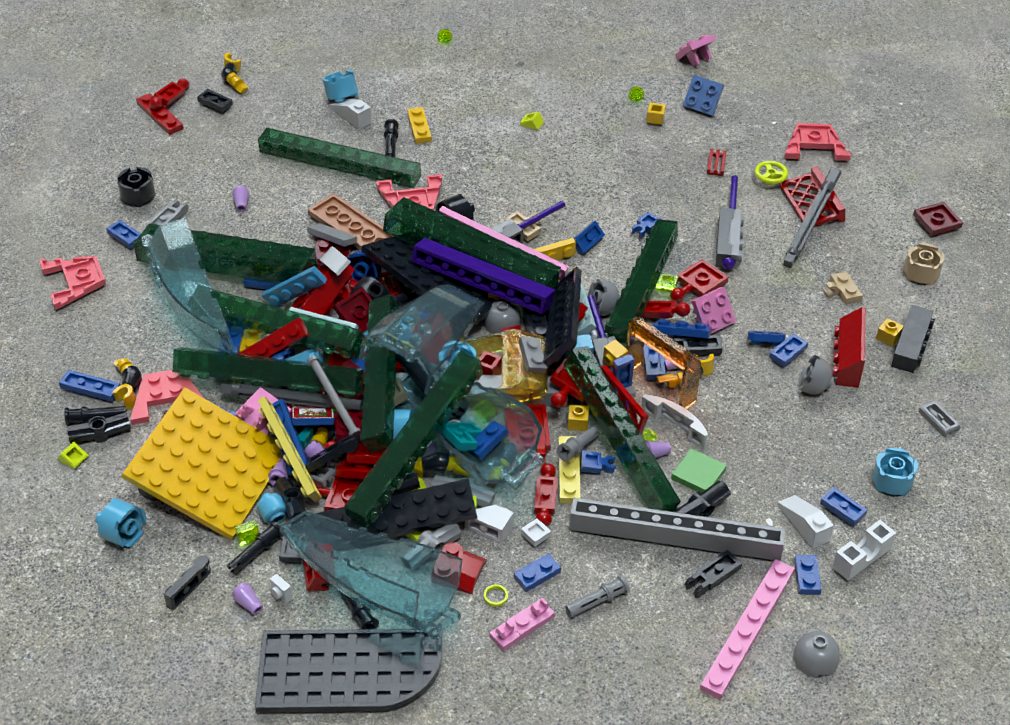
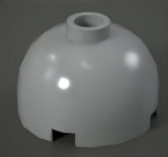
(605, 296)
(502, 315)
(816, 377)
(817, 654)

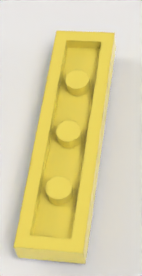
(569, 476)

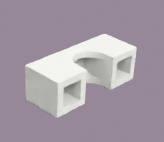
(854, 558)

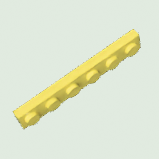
(291, 454)

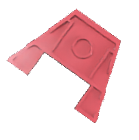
(815, 137)
(424, 196)
(81, 274)
(157, 390)

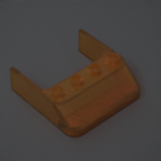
(642, 332)

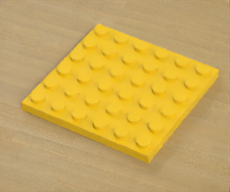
(205, 463)

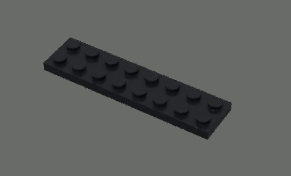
(563, 318)
(418, 510)

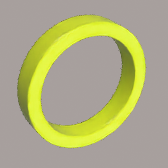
(496, 604)

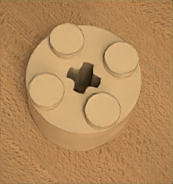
(923, 263)

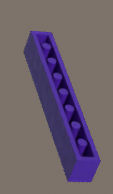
(483, 275)

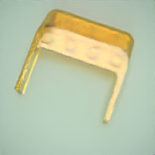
(516, 380)

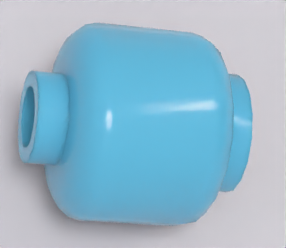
(272, 508)

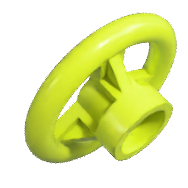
(771, 176)

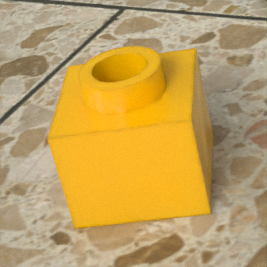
(656, 113)
(889, 332)
(613, 351)
(578, 417)

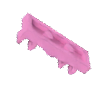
(522, 624)

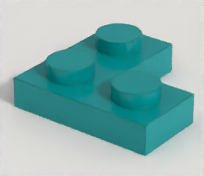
(461, 435)

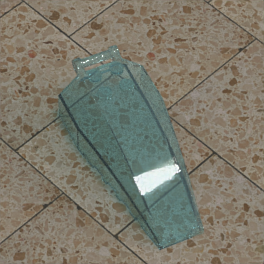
(186, 286)
(427, 329)
(511, 452)
(383, 574)

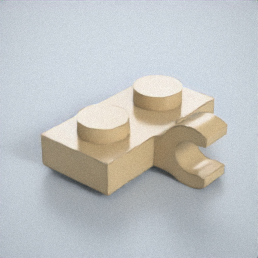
(530, 231)
(844, 286)

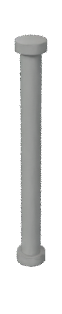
(314, 362)

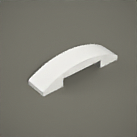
(335, 260)
(658, 406)

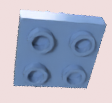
(703, 95)

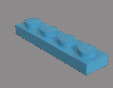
(294, 287)

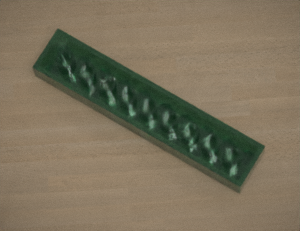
(415, 222)
(243, 256)

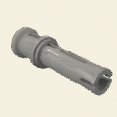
(575, 444)
(605, 593)

